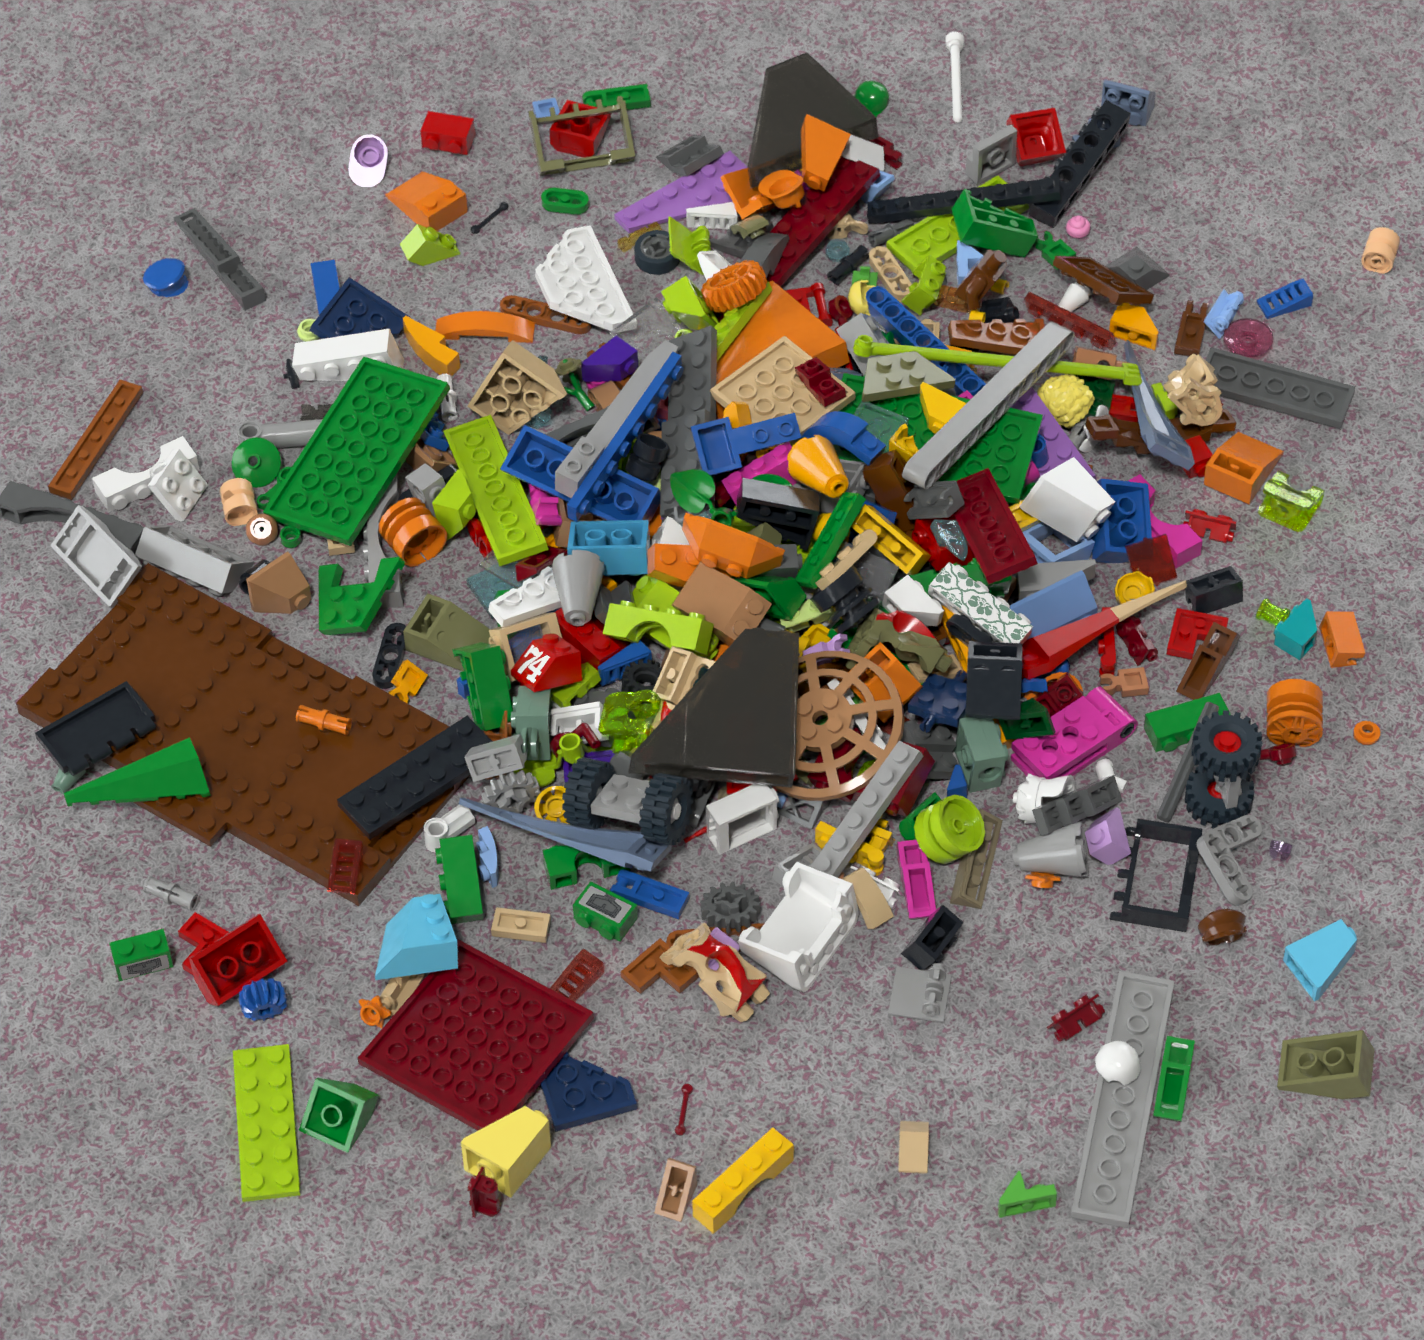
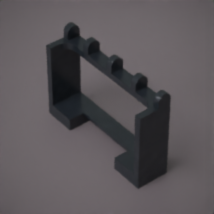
(1150, 916)

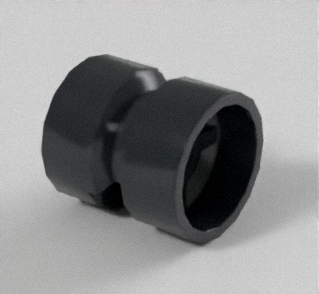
(647, 455)

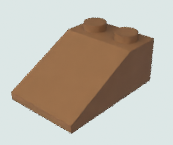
(722, 601)

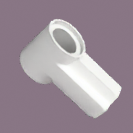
(447, 826)

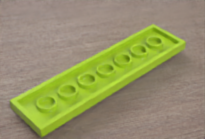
(496, 495)

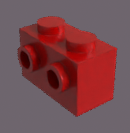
(447, 132)

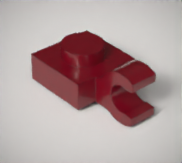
(890, 155)

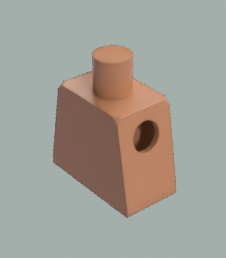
(1092, 356)

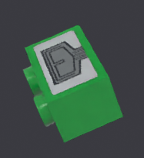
(605, 912)
(141, 954)

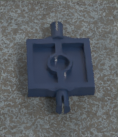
(940, 700)

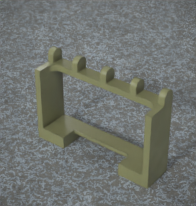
(560, 166)

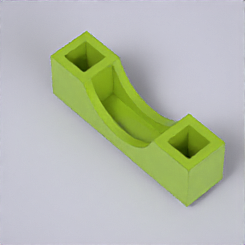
(631, 623)

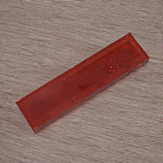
(1099, 336)

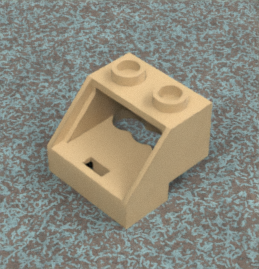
(682, 669)

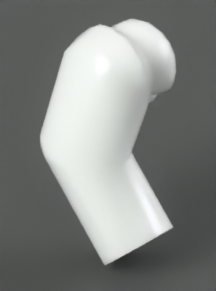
(1105, 769)

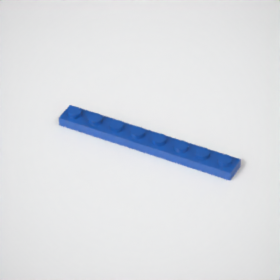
(621, 442)

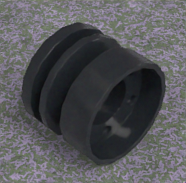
(846, 600)

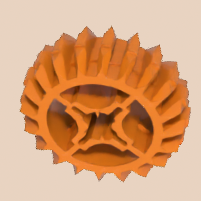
(734, 286)

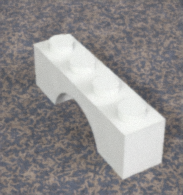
(120, 488)

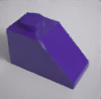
(610, 362)

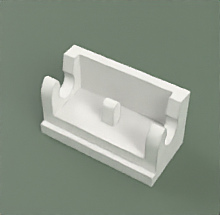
(569, 718)

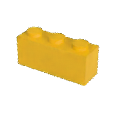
(891, 540)

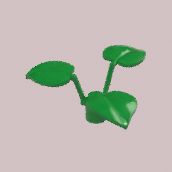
(695, 487)

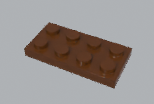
(1103, 280)

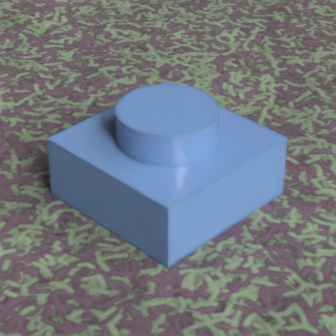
(541, 107)

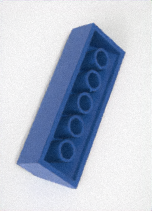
(538, 456)

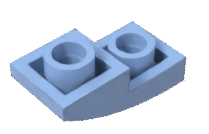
(488, 866)

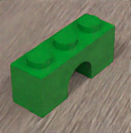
(563, 861)

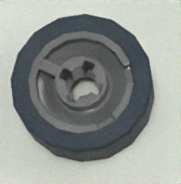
(653, 253)

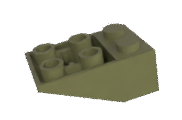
(441, 627)

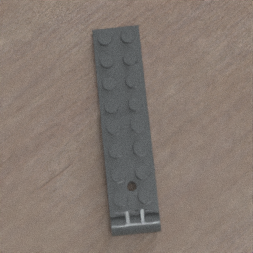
(688, 406)

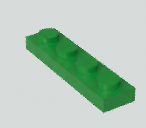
(830, 538)

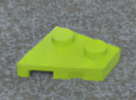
(563, 694)

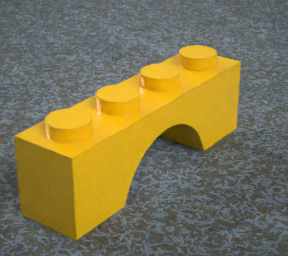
(761, 1161)

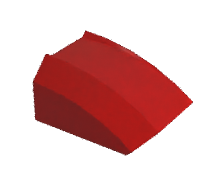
(580, 135)

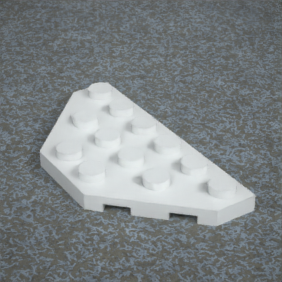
(581, 282)

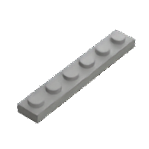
(867, 809)

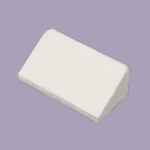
(864, 151)

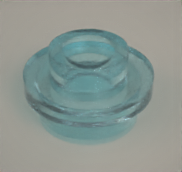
(837, 249)

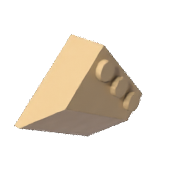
(517, 389)

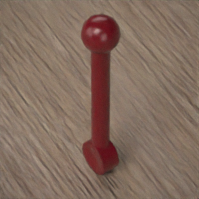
(686, 1090)

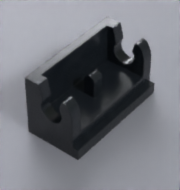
(1214, 590)

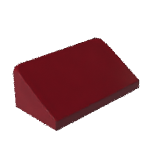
(537, 562)

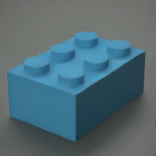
(619, 543)

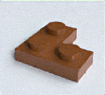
(649, 968)

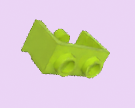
(925, 292)

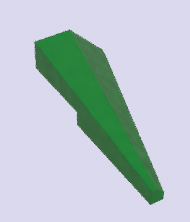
(162, 774)

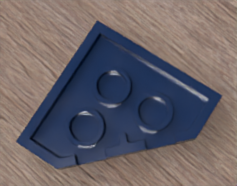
(357, 311)
(584, 1093)

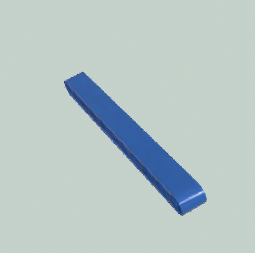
(912, 332)

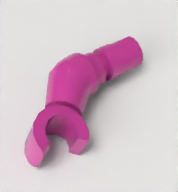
(544, 507)

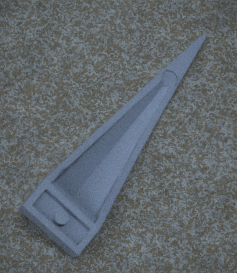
(1154, 425)
(615, 846)

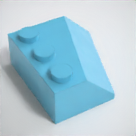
(418, 940)

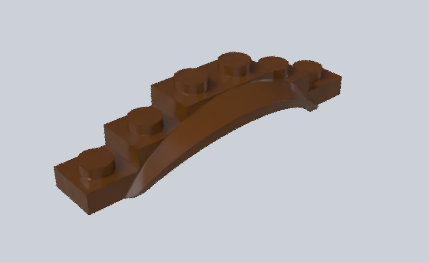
(1128, 433)

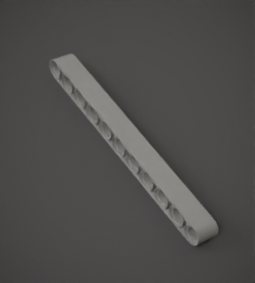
(988, 405)

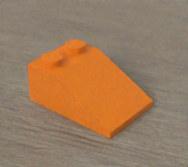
(429, 200)

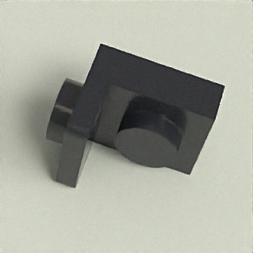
(1000, 309)

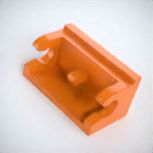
(1341, 638)

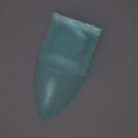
(950, 535)

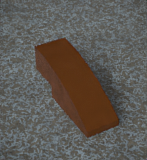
(1208, 661)

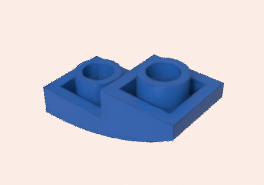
(433, 434)

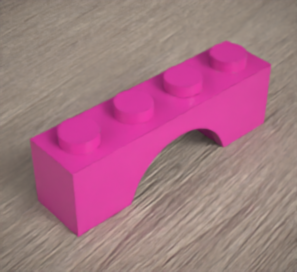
(1182, 539)

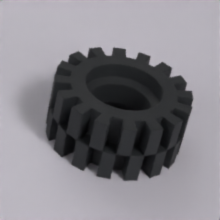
(640, 673)

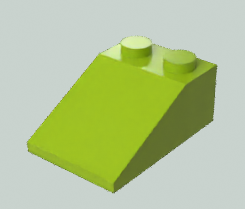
(658, 594)

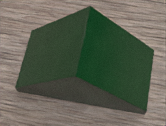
(1033, 722)

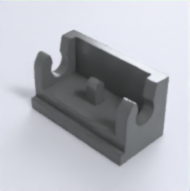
(936, 502)

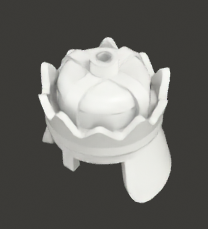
(1038, 791)

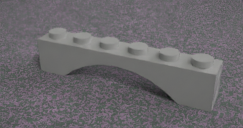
(373, 551)

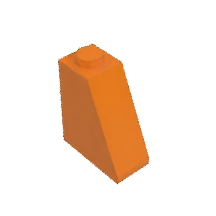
(821, 151)

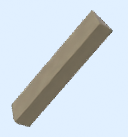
(972, 864)

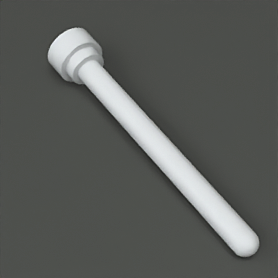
(955, 44)

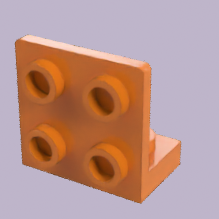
(745, 199)

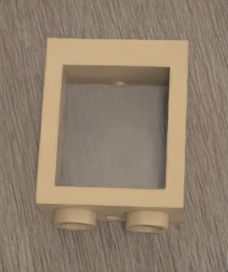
(518, 636)

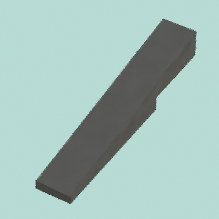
(221, 259)

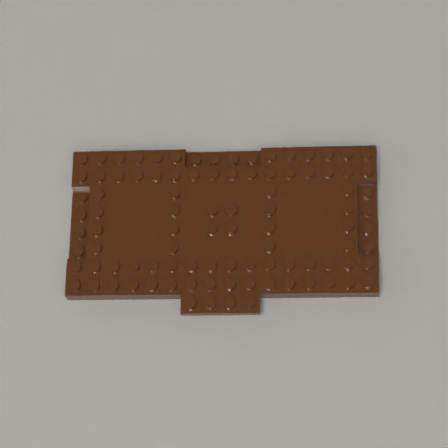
(237, 699)

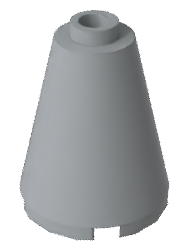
(578, 584)
(1055, 853)

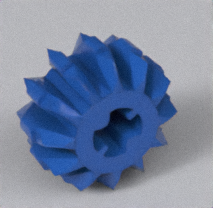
(262, 999)

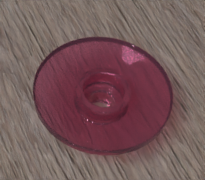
(1248, 330)

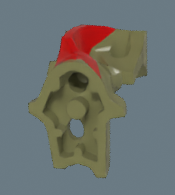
(908, 636)

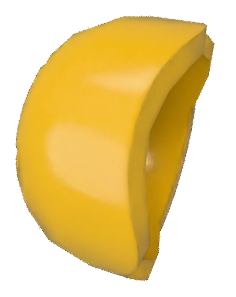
(552, 804)

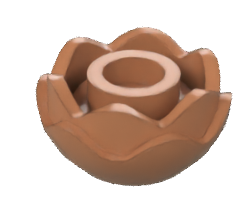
(265, 537)

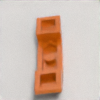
(486, 324)

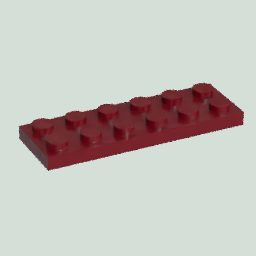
(991, 528)

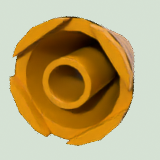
(817, 466)

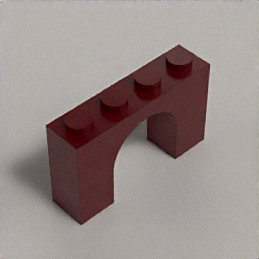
(906, 795)

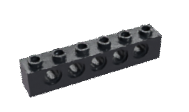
(1108, 117)

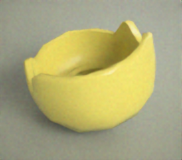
(857, 297)

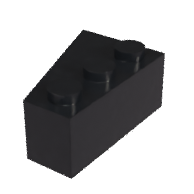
(783, 507)

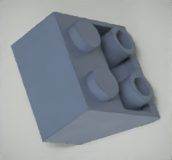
(1132, 99)

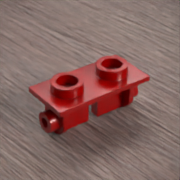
(1219, 526)

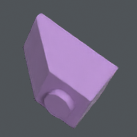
(1108, 838)

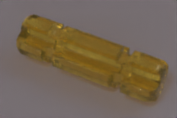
(625, 242)

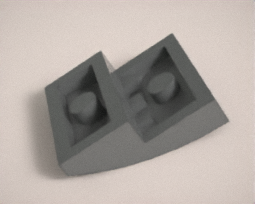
(690, 155)

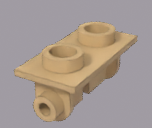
(399, 990)

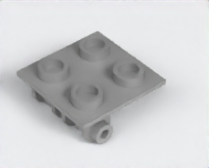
(920, 993)

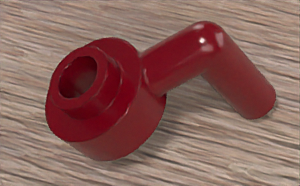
(840, 309)
(582, 730)
(1280, 753)

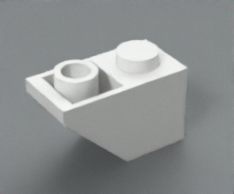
(911, 598)

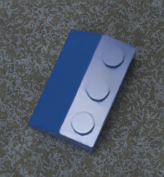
(1126, 524)

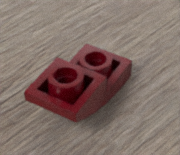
(818, 381)
(1060, 694)

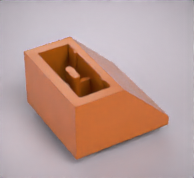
(902, 679)

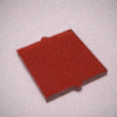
(1152, 558)

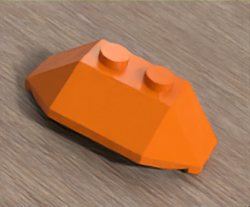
(730, 548)

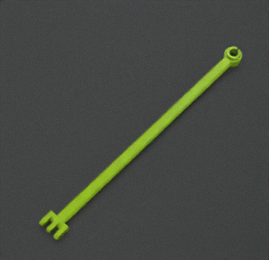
(1127, 372)

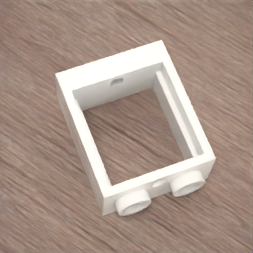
(742, 817)

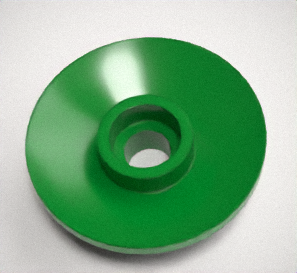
(267, 466)

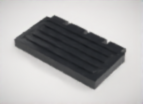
(95, 728)

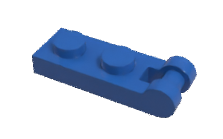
(651, 893)

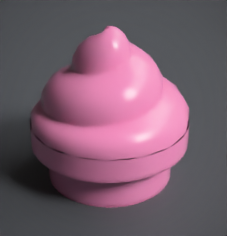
(1078, 227)

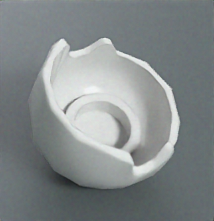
(1118, 1062)

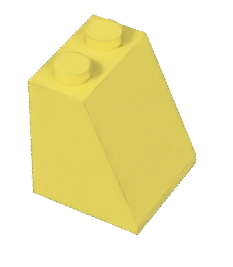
(508, 1148)

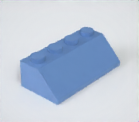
(1058, 604)

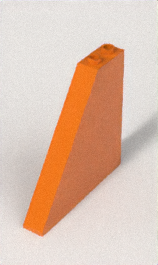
(775, 318)

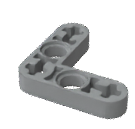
(1223, 847)

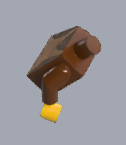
(980, 279)

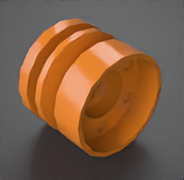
(412, 530)
(1294, 712)

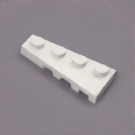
(531, 599)

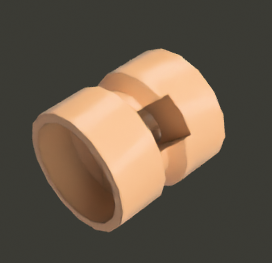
(1380, 250)
(238, 501)

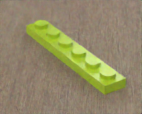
(736, 319)

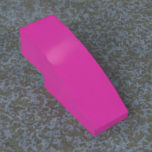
(915, 879)

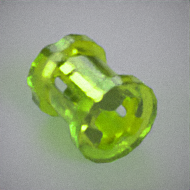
(1271, 612)

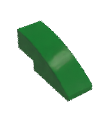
(1174, 1078)

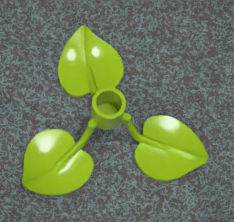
(571, 750)

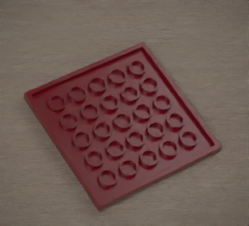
(476, 1038)

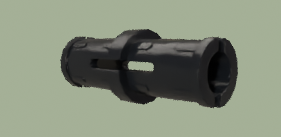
(848, 265)

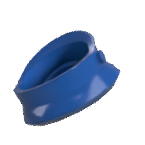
(166, 277)

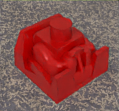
(1037, 136)

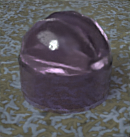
(1280, 847)

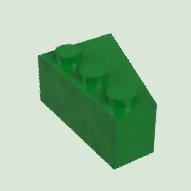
(486, 682)

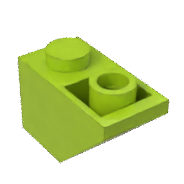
(428, 246)

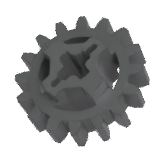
(730, 907)

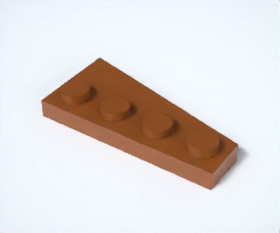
(994, 336)

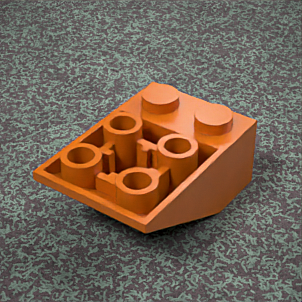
(1241, 467)

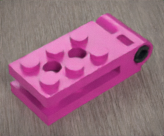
(1082, 736)

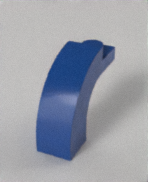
(848, 432)

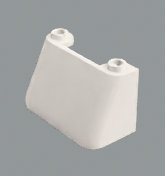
(803, 927)

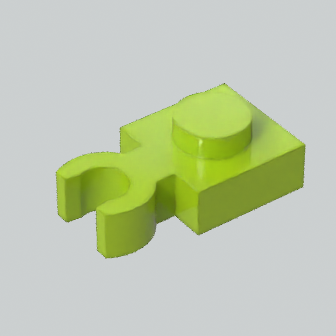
(1166, 404)

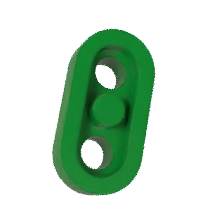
(567, 201)

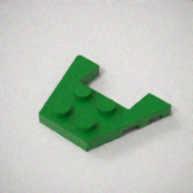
(352, 606)

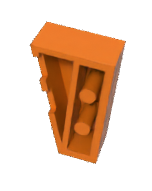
(673, 563)

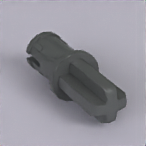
(888, 232)

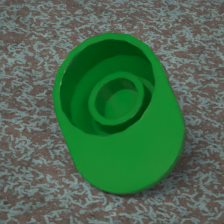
(873, 96)

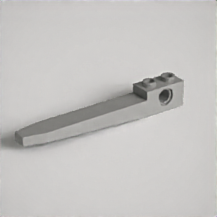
(589, 449)

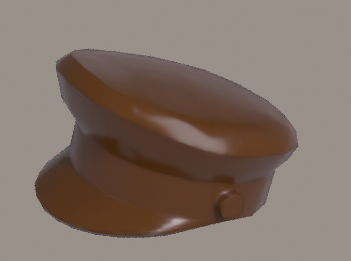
(1222, 927)

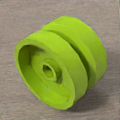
(949, 829)

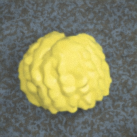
(1066, 399)

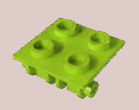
(687, 244)

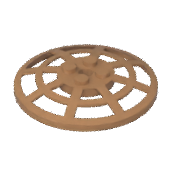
(840, 725)

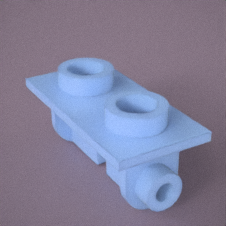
(1223, 312)

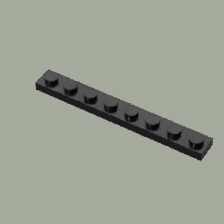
(942, 203)

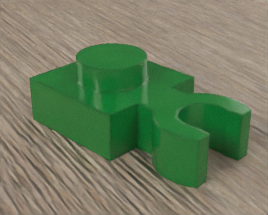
(1051, 248)

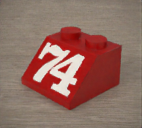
(548, 664)

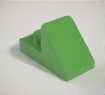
(1021, 1200)

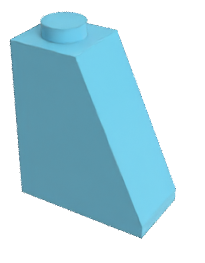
(1321, 956)

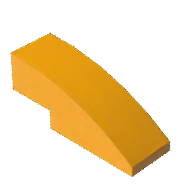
(431, 347)

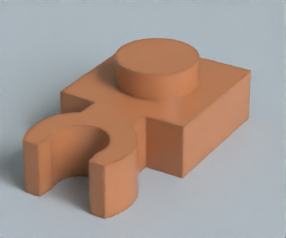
(1128, 681)

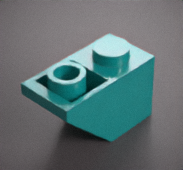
(1298, 631)

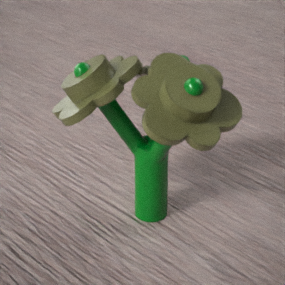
(572, 373)

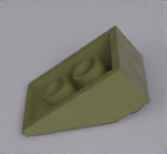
(1327, 1065)

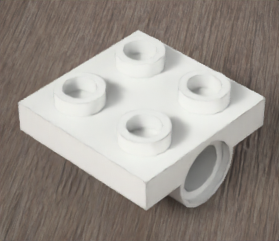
(176, 484)

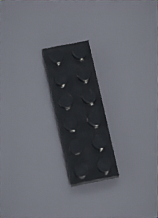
(412, 779)

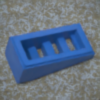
(1301, 298)
(613, 668)

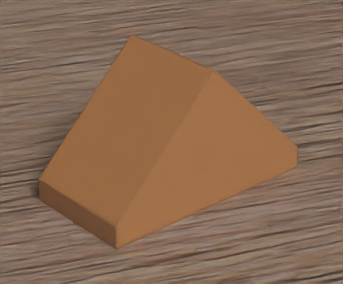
(676, 1189)

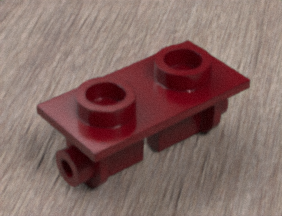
(1133, 635)
(1085, 1011)
(483, 1194)

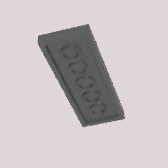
(1281, 388)

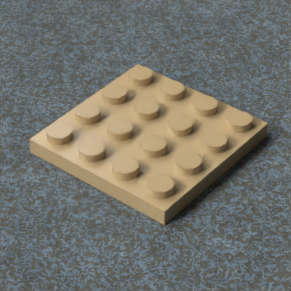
(775, 388)

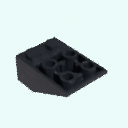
(994, 680)

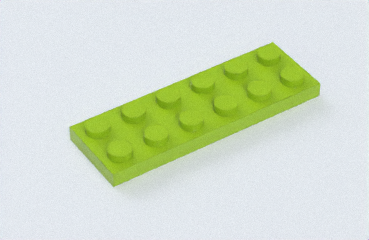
(934, 236)
(266, 1123)

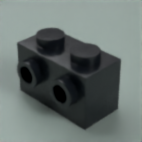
(932, 938)

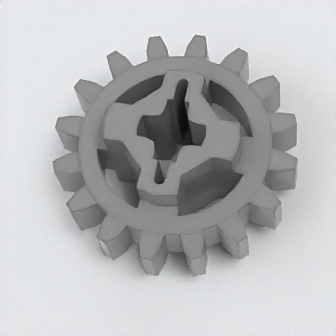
(511, 791)

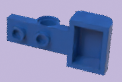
(720, 445)

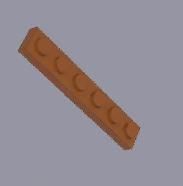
(95, 439)

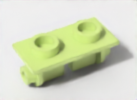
(806, 612)

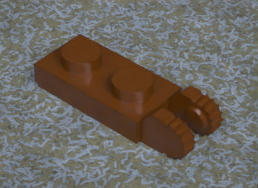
(1191, 330)

